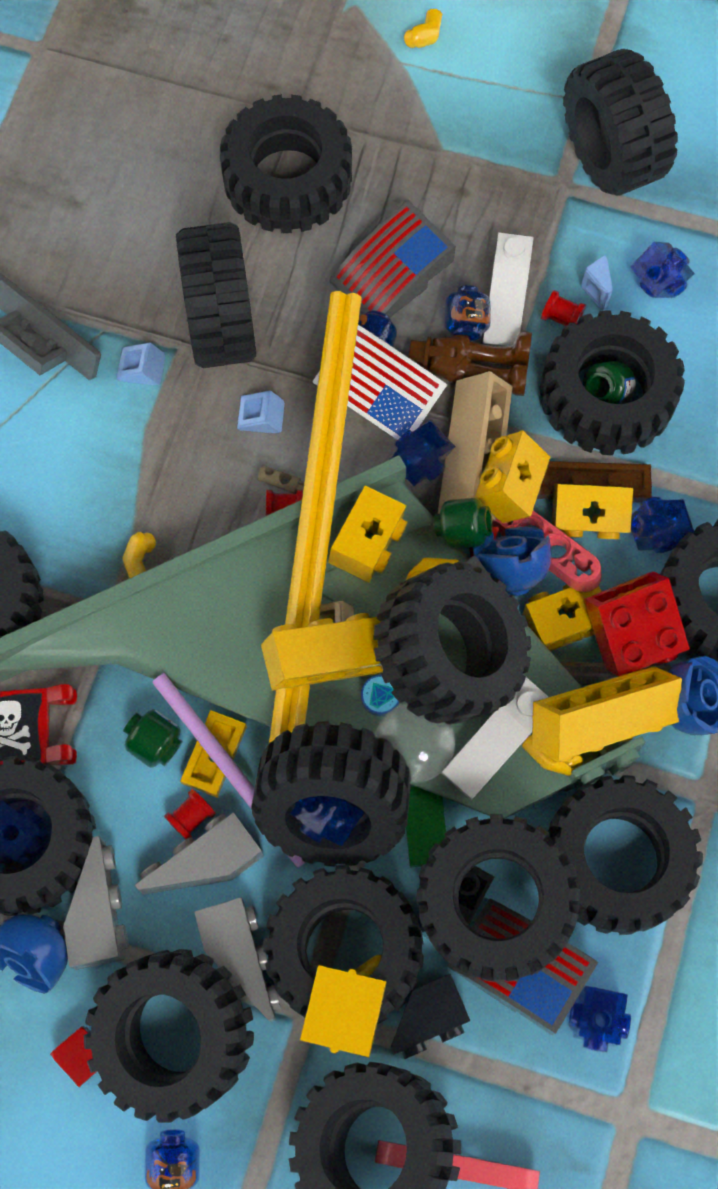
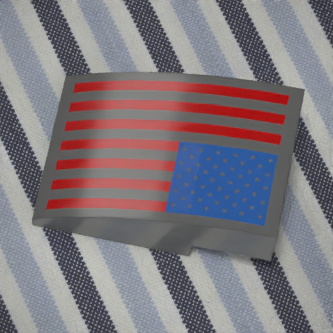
(395, 261)
(546, 994)

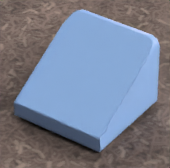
(598, 282)
(141, 364)
(261, 412)

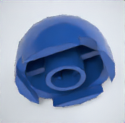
(517, 559)
(698, 696)
(33, 950)

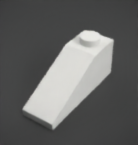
(508, 288)
(494, 742)

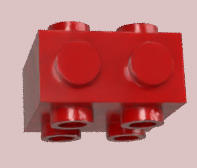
(637, 624)

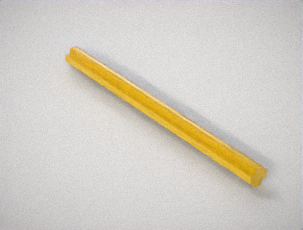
(319, 490)

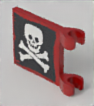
(26, 724)

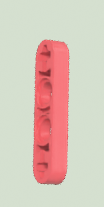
(563, 566)
(470, 1168)

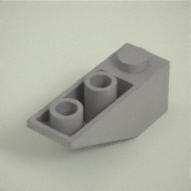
(212, 858)
(92, 920)
(230, 942)

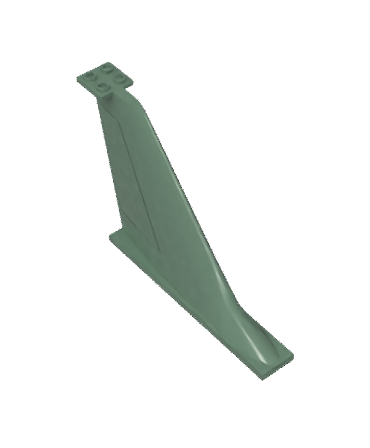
(218, 603)

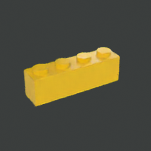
(321, 652)
(605, 713)

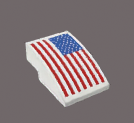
(389, 386)

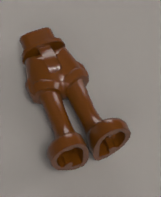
(453, 358)

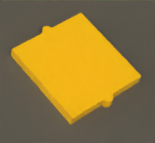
(343, 1011)

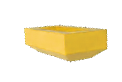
(200, 771)

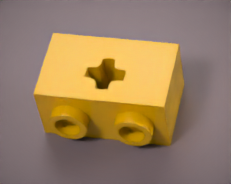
(512, 477)
(614, 506)
(370, 514)
(557, 629)

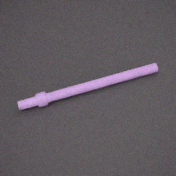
(209, 743)

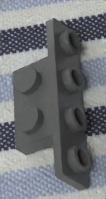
(41, 337)

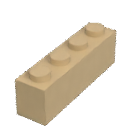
(477, 419)

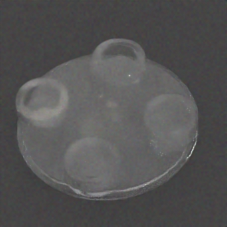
(422, 744)

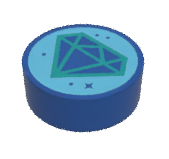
(377, 696)

